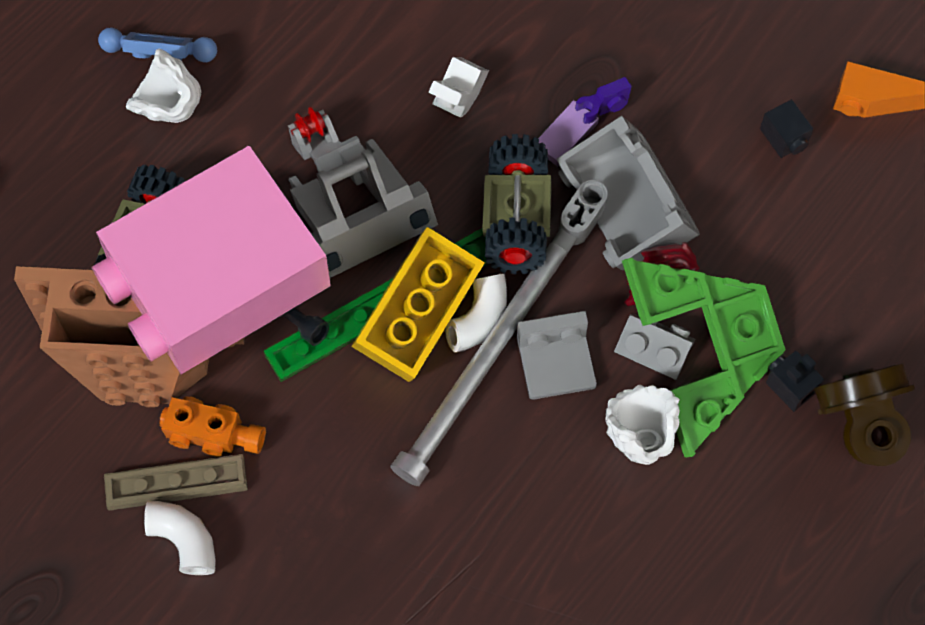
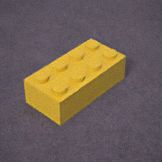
(418, 304)

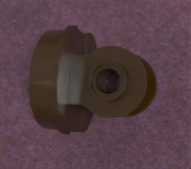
(869, 405)

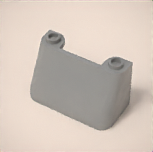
(640, 201)

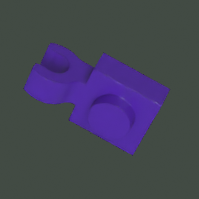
(607, 98)

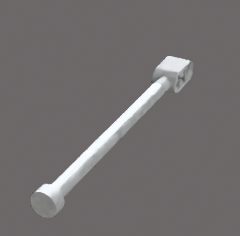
(412, 465)

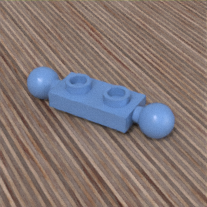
(145, 45)

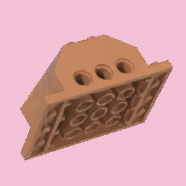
(94, 338)

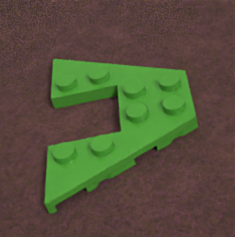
(740, 328)

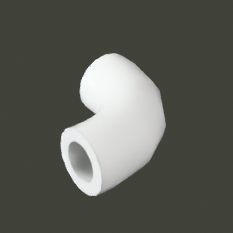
(486, 309)
(187, 534)

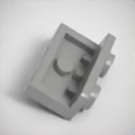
(655, 345)

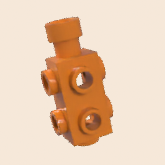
(197, 427)

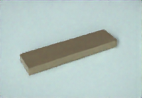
(175, 482)

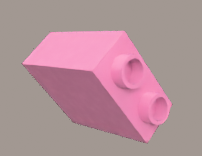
(210, 261)

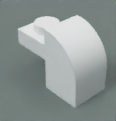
(459, 86)

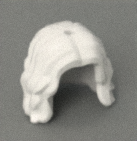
(167, 91)
(643, 422)

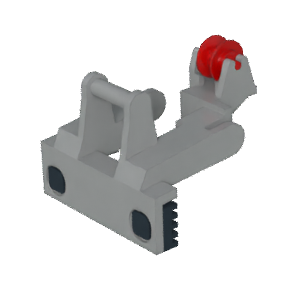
(348, 241)

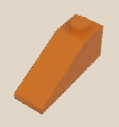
(877, 92)

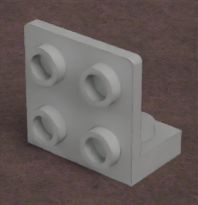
(556, 355)

